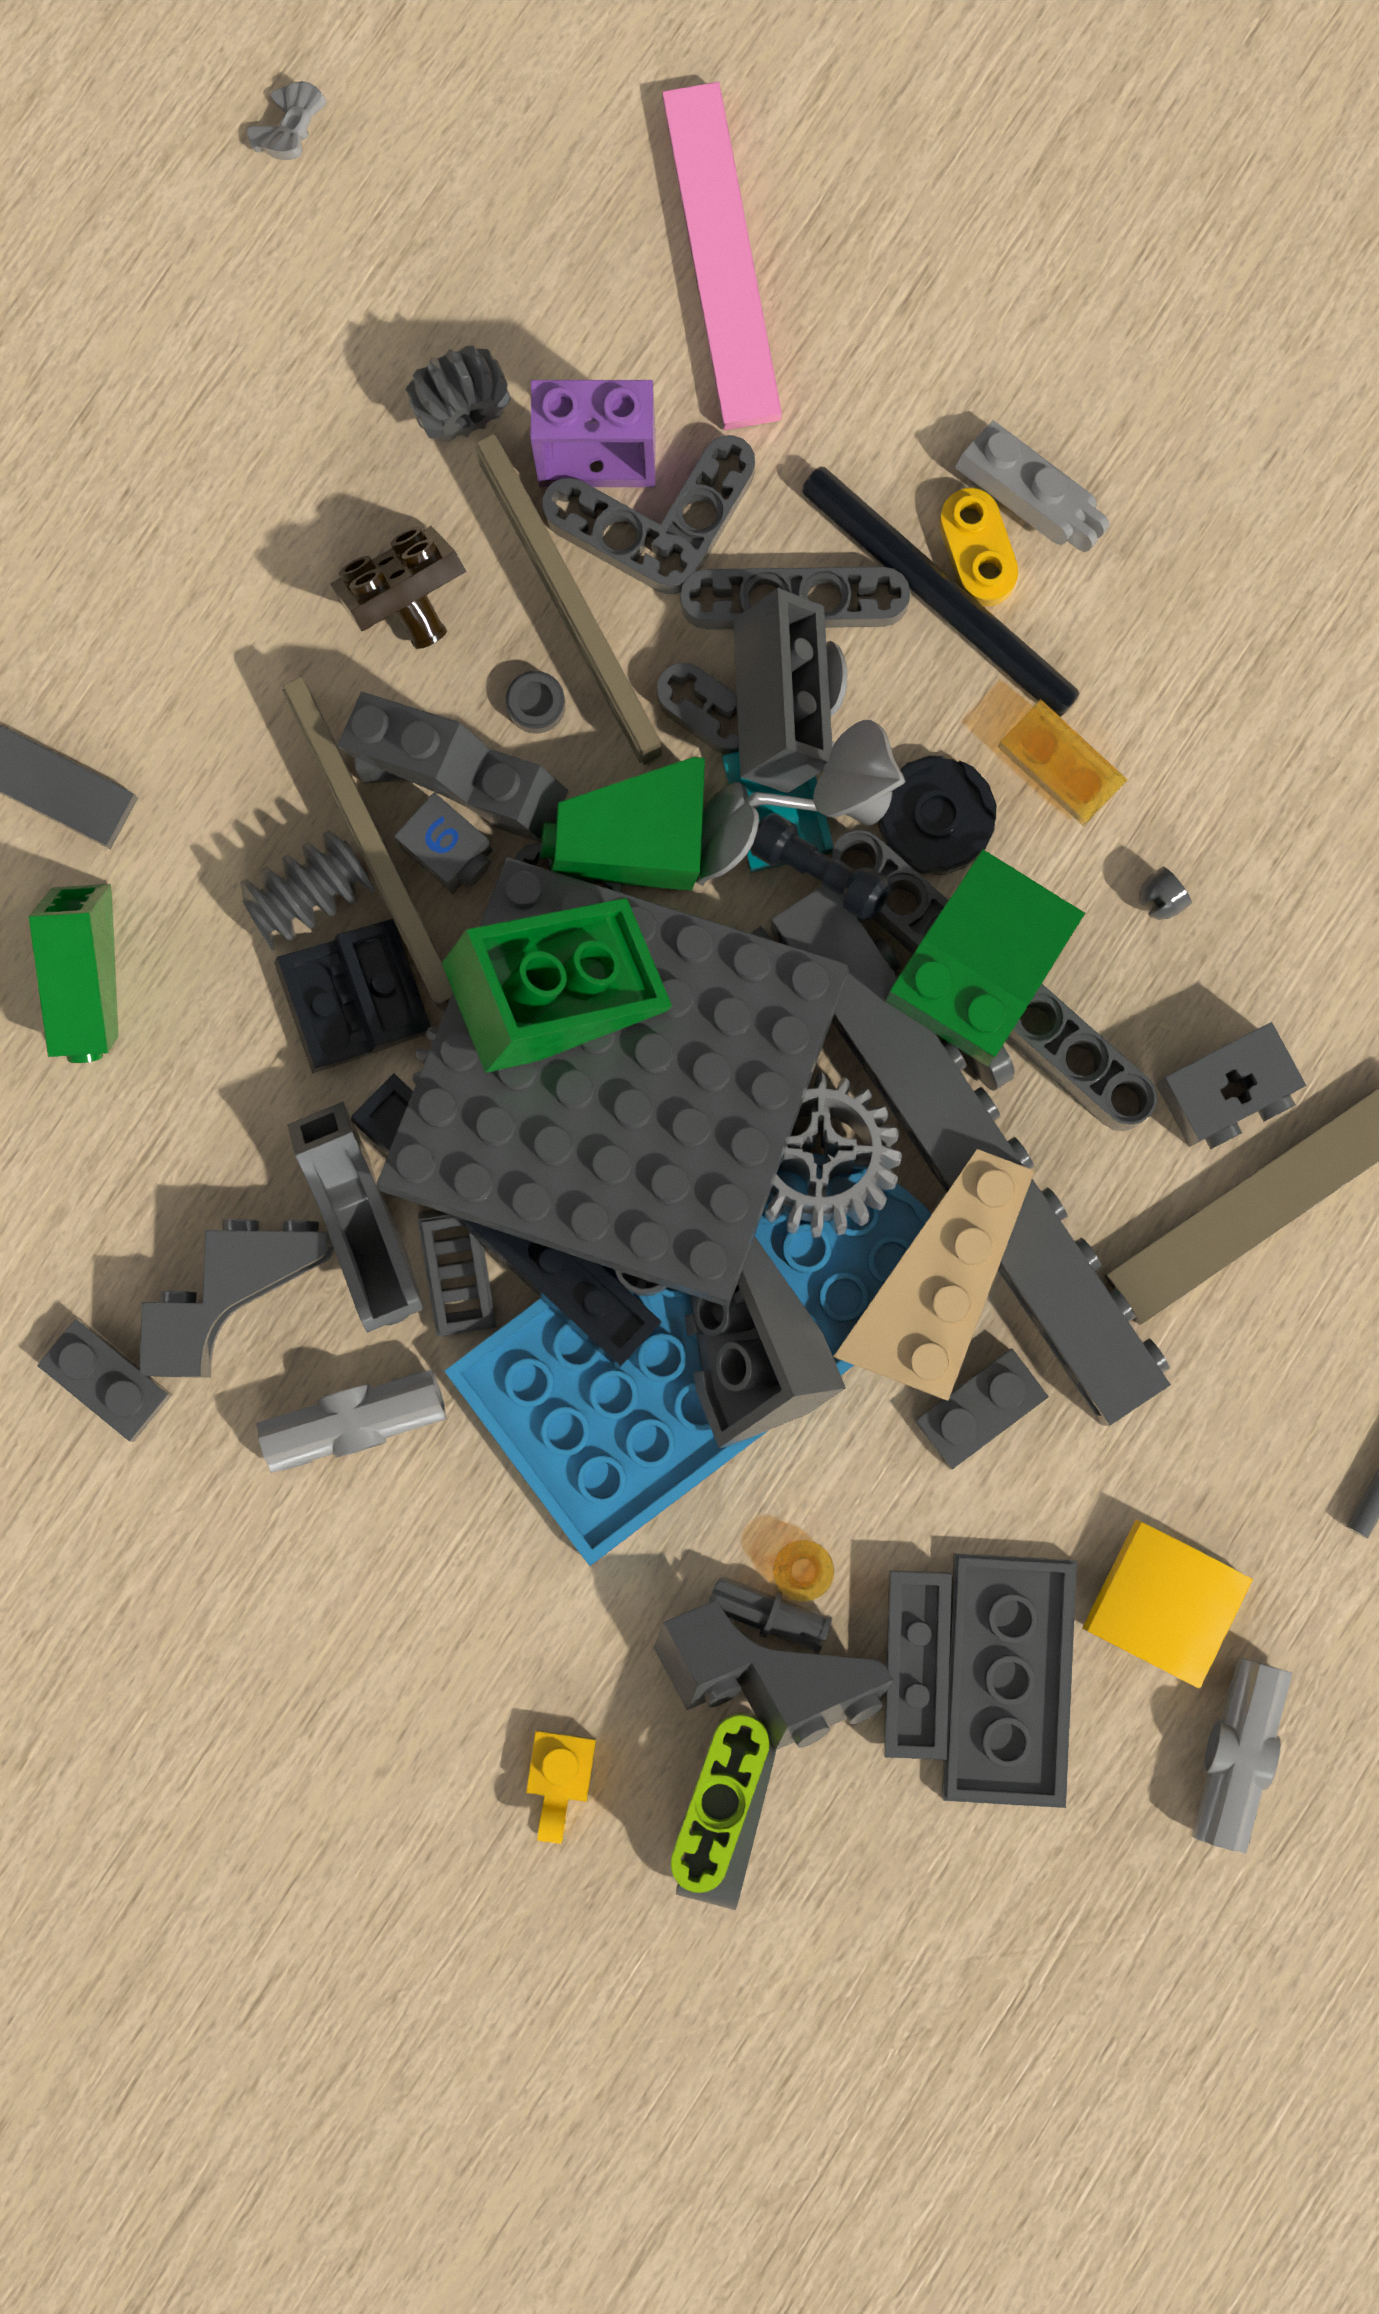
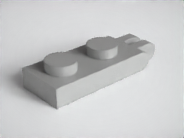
(1033, 488)

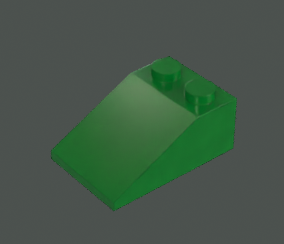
(985, 957)
(553, 982)

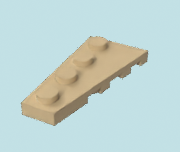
(937, 1291)

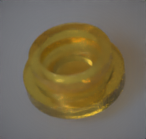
(817, 1584)

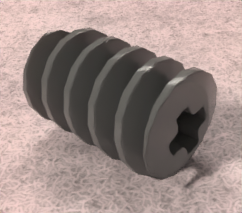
(304, 888)

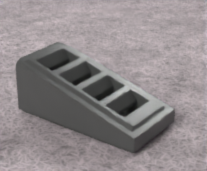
(464, 1320)

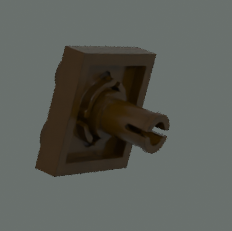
(400, 584)

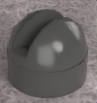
(1167, 894)

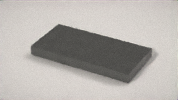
(1009, 1680)

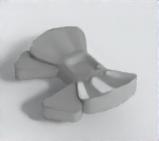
(299, 103)

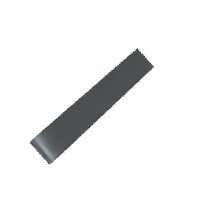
(1066, 1026)

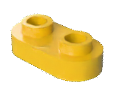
(978, 544)

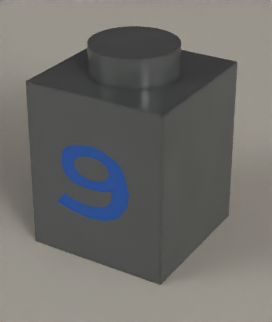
(445, 844)

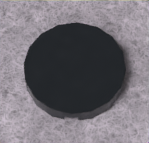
(939, 815)

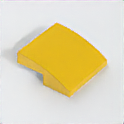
(1167, 1603)

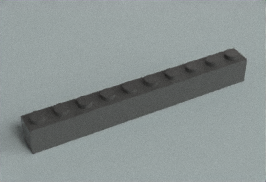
(947, 1124)

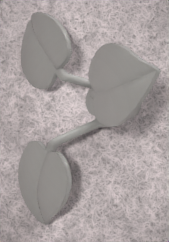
(853, 783)

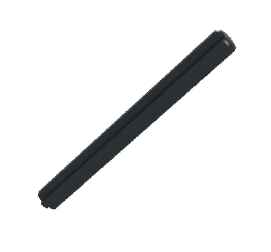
(940, 591)

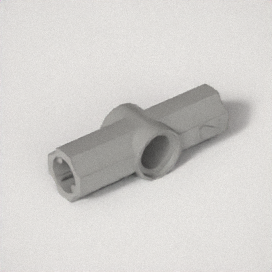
(351, 1421)
(1242, 1755)

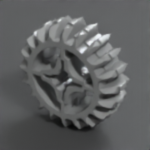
(841, 1156)

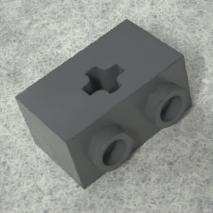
(1257, 1061)

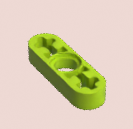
(688, 1840)

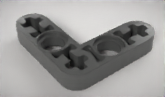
(673, 534)

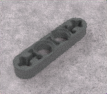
(798, 582)

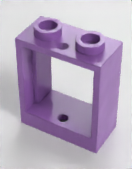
(620, 440)

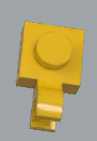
(559, 1772)

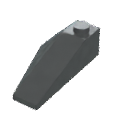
(759, 1355)

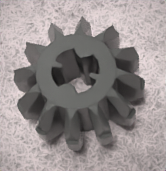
(458, 393)

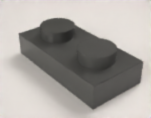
(104, 1380)
(981, 1408)

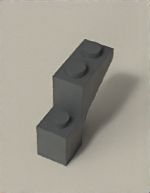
(452, 763)
(356, 1217)
(237, 1269)
(788, 1691)

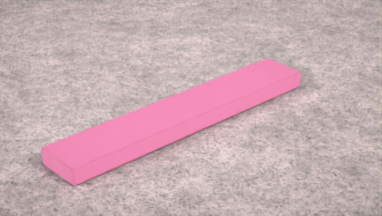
(722, 256)

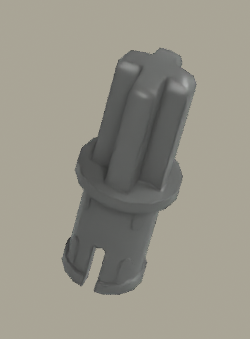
(771, 1614)

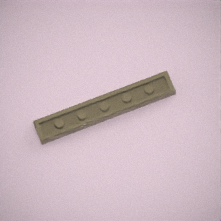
(568, 600)
(369, 840)
(1250, 1211)

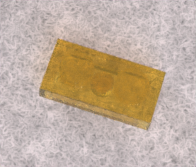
(1062, 763)

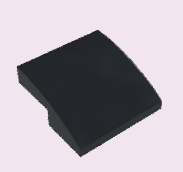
(352, 995)

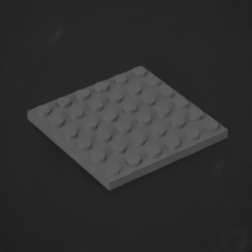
(643, 1140)

